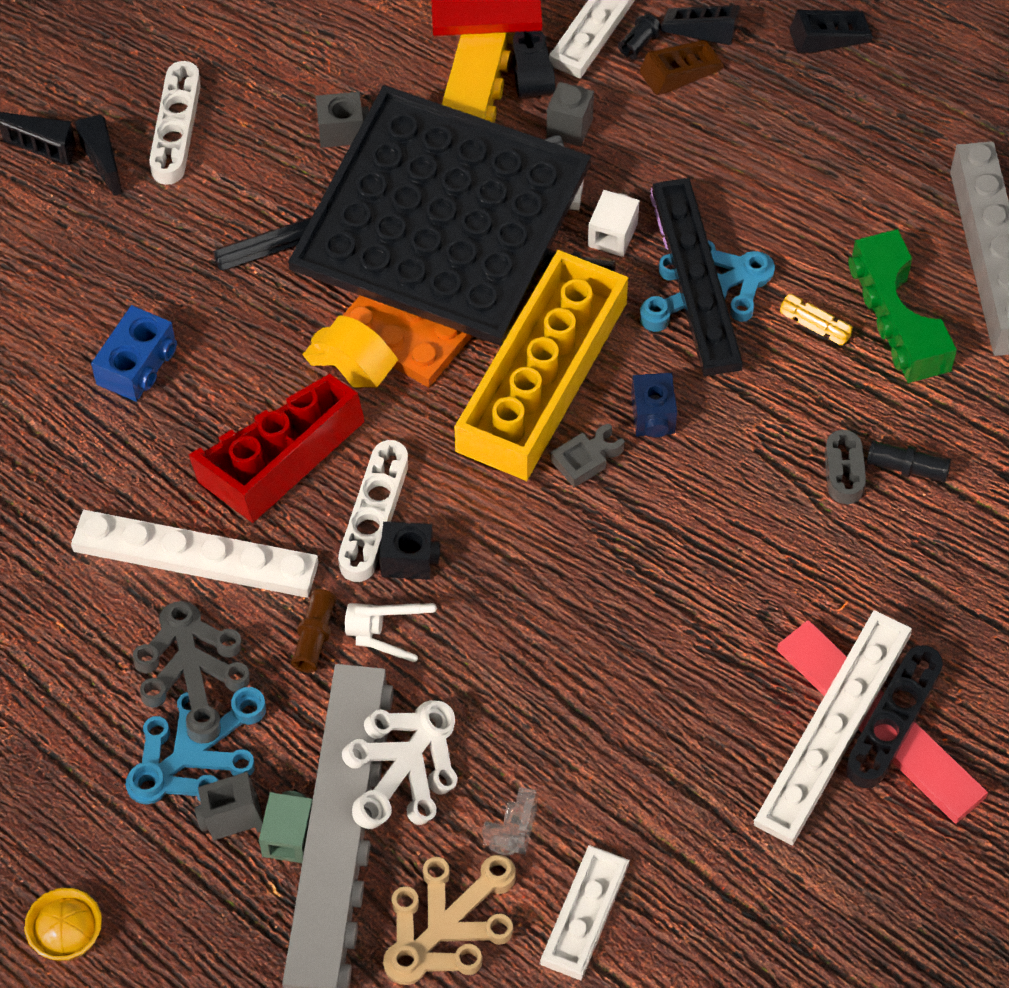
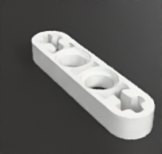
(179, 122)
(371, 509)

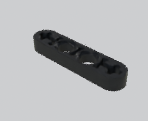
(891, 714)

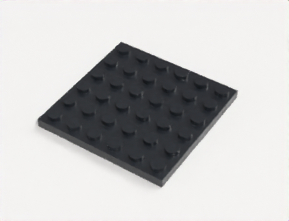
(441, 214)

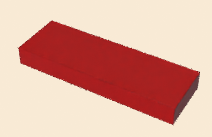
(485, 16)

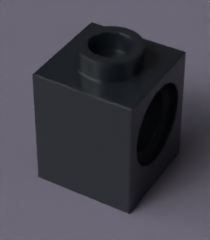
(403, 536)

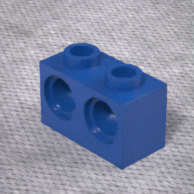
(128, 349)

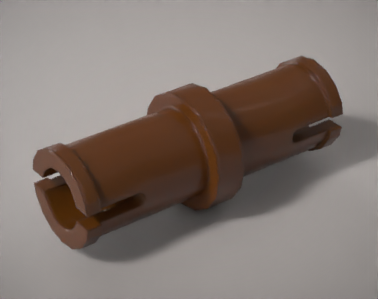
(313, 631)

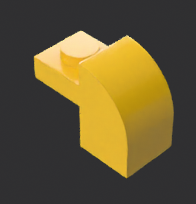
(354, 350)

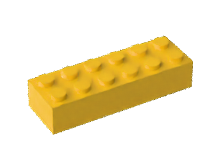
(541, 365)

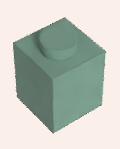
(285, 826)

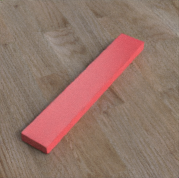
(919, 756)

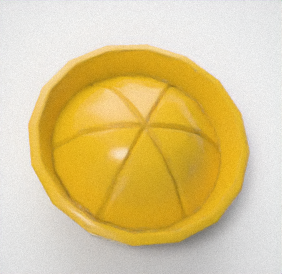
(63, 924)

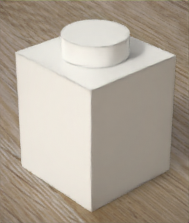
(613, 223)

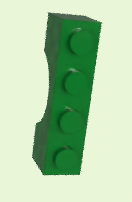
(917, 343)

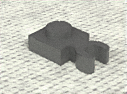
(584, 458)

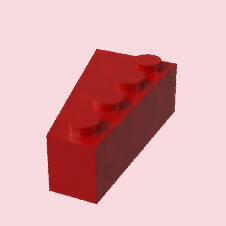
(280, 448)

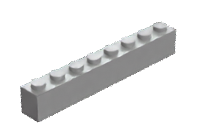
(334, 840)

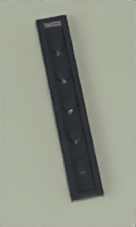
(697, 277)

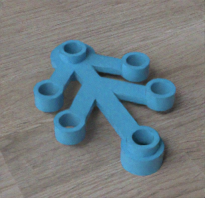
(739, 273)
(190, 753)

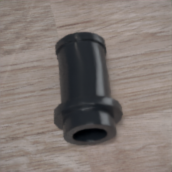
(645, 29)

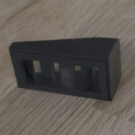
(703, 23)
(816, 30)
(39, 135)
(97, 145)

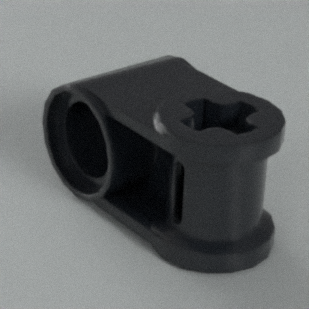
(532, 65)

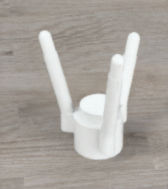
(367, 619)

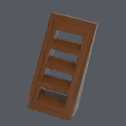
(663, 79)

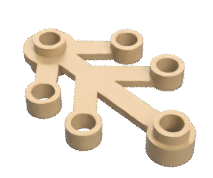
(447, 924)

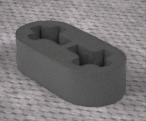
(853, 466)

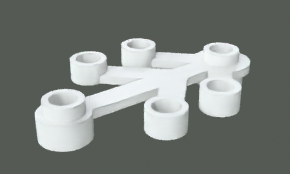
(407, 759)

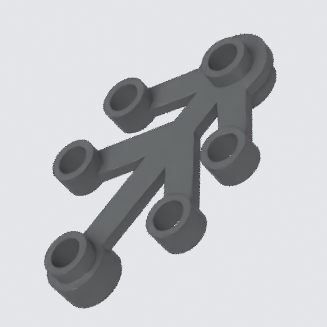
(190, 662)

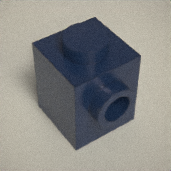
(654, 404)

